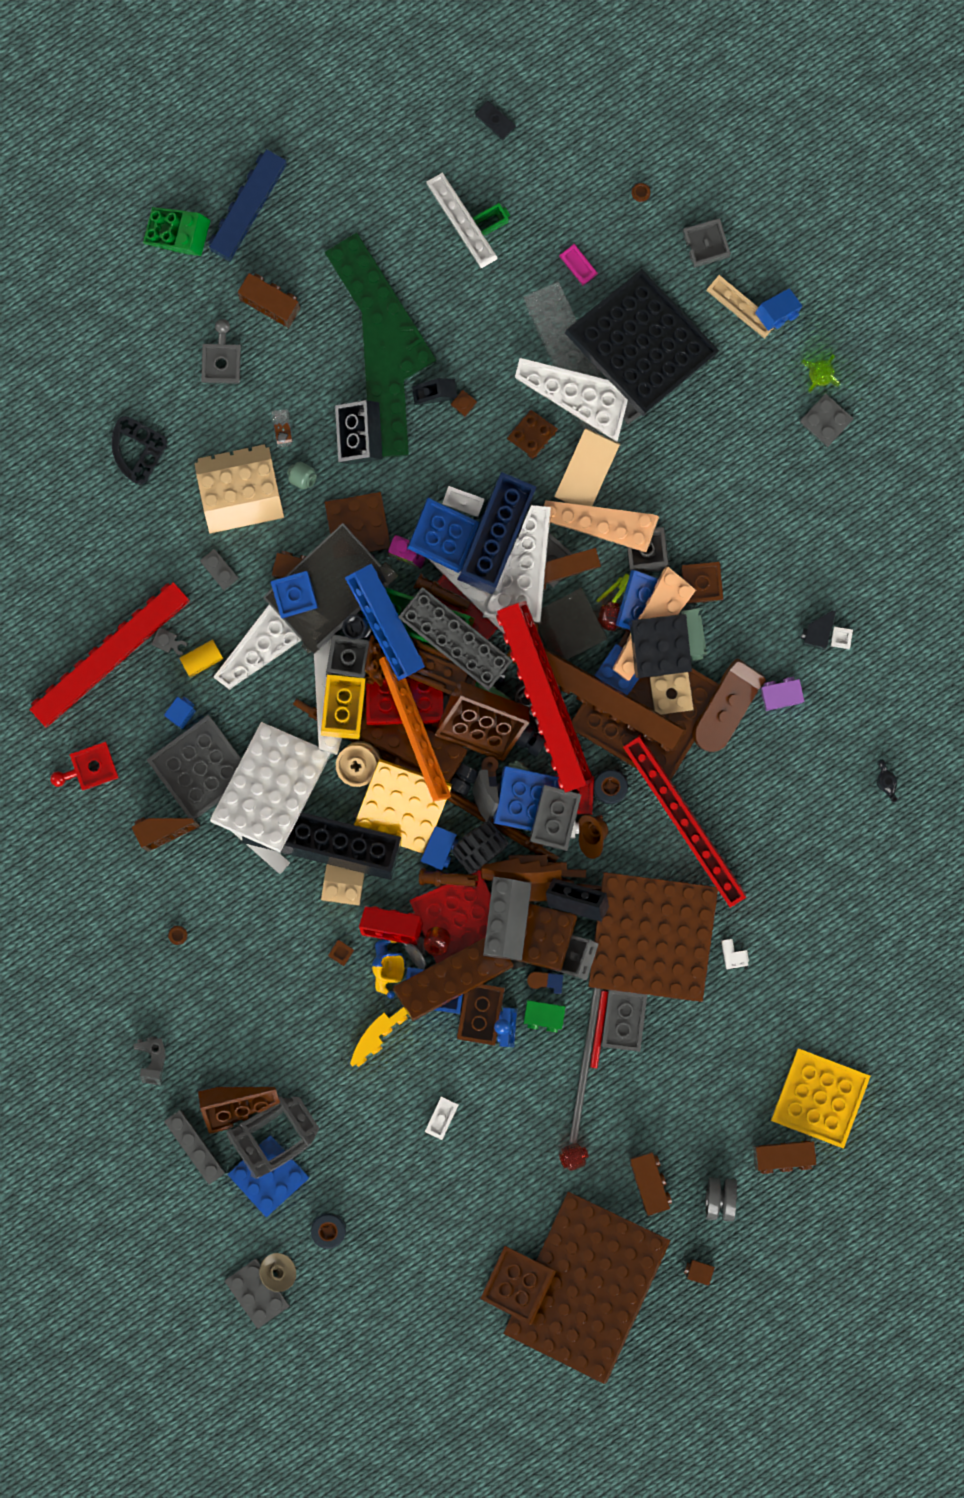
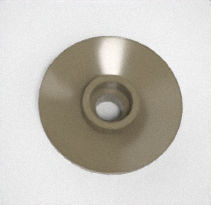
(283, 1266)

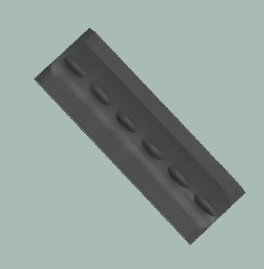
(455, 639)

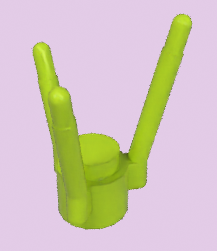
(622, 582)

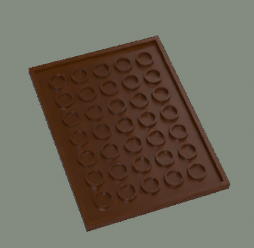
(597, 1287)

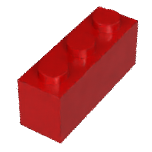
(390, 925)

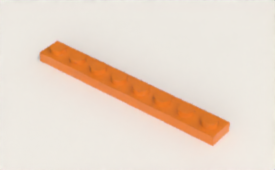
(416, 733)

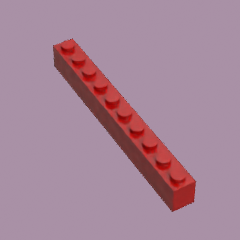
(109, 655)
(685, 821)

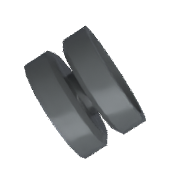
(721, 1199)

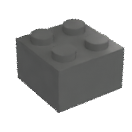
(656, 556)
(347, 657)

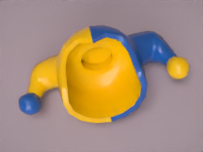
(387, 967)

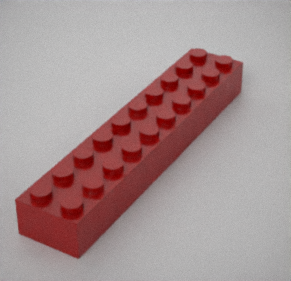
(544, 696)

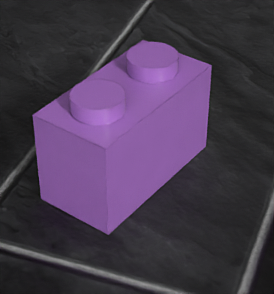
(782, 694)

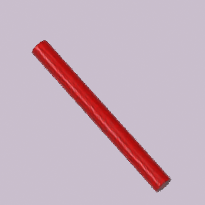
(599, 1029)

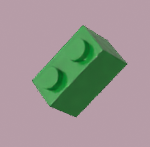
(544, 1015)

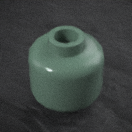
(301, 475)

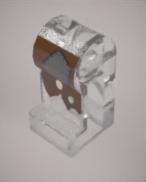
(282, 427)

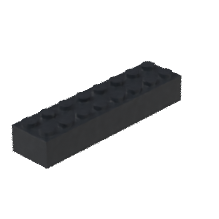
(341, 845)

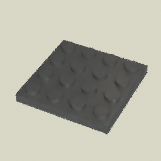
(197, 767)

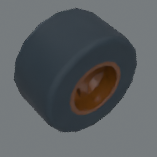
(613, 781)
(328, 1231)

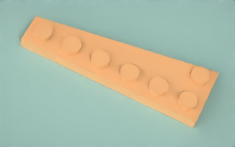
(613, 525)
(668, 599)

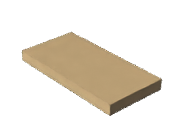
(587, 469)

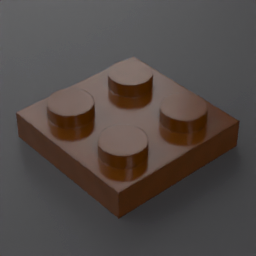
(705, 580)

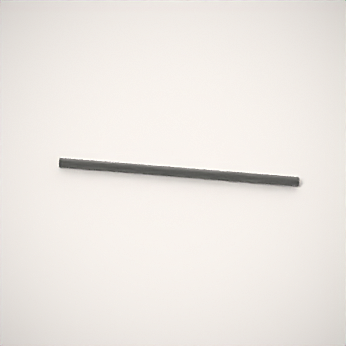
(585, 1065)

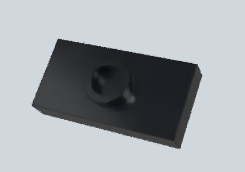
(495, 120)

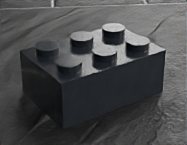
(358, 432)

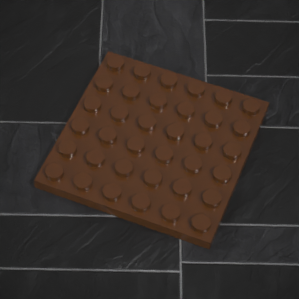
(613, 735)
(654, 937)

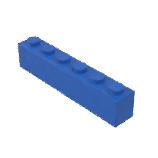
(385, 622)

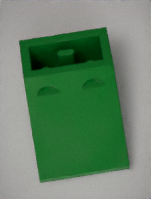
(177, 230)

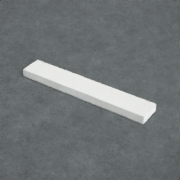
(461, 220)

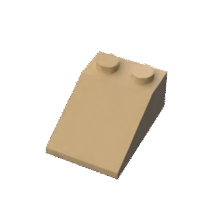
(342, 885)

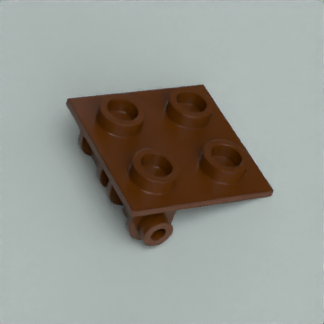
(532, 434)
(372, 666)

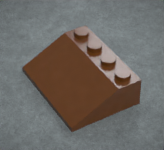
(482, 721)
(158, 831)

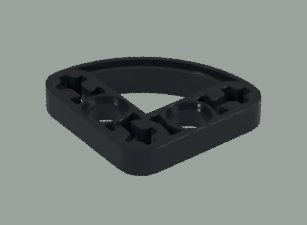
(149, 450)

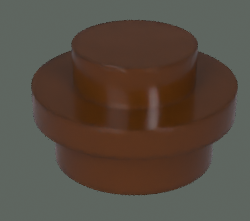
(641, 192)
(177, 935)

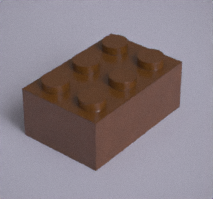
(269, 299)
(479, 1013)
(784, 1156)
(650, 1183)

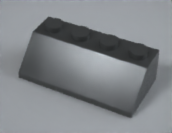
(507, 919)

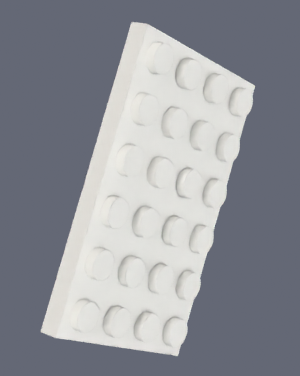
(270, 787)

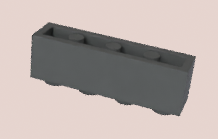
(195, 1147)

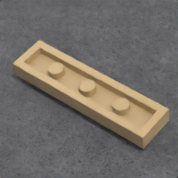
(738, 304)

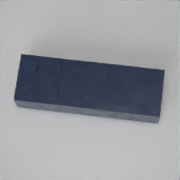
(496, 533)

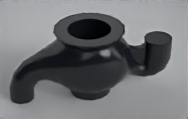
(887, 781)

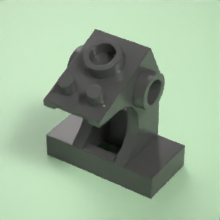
(154, 1071)

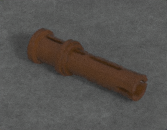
(442, 593)
(438, 878)

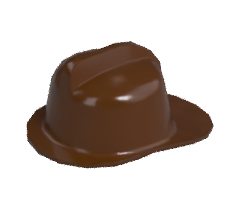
(591, 835)

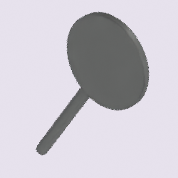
(416, 956)

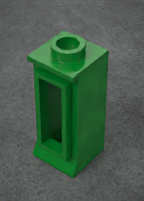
(502, 214)

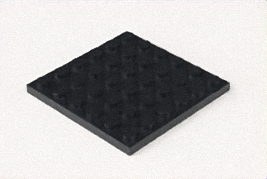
(642, 342)

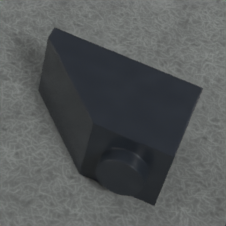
(434, 391)
(819, 631)

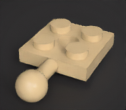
(681, 684)

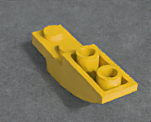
(370, 1041)

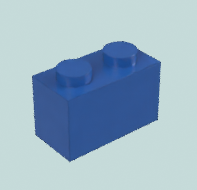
(779, 309)
(180, 712)
(438, 848)

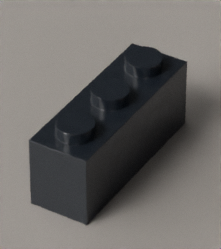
(577, 899)

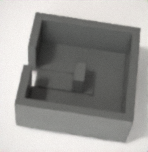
(706, 243)
(579, 957)

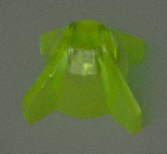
(821, 373)

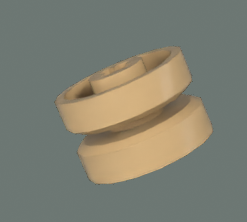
(360, 753)

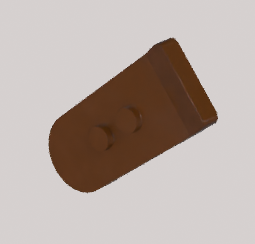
(438, 669)
(727, 706)

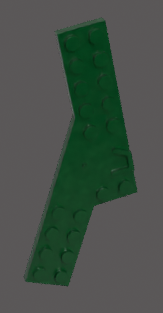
(390, 339)

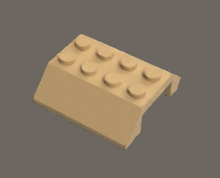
(238, 489)

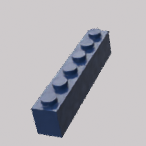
(248, 205)

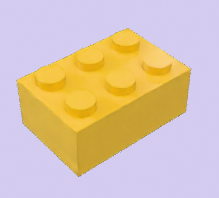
(343, 707)

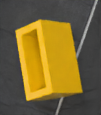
(201, 658)

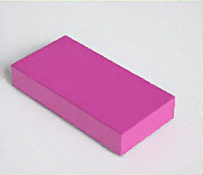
(578, 264)

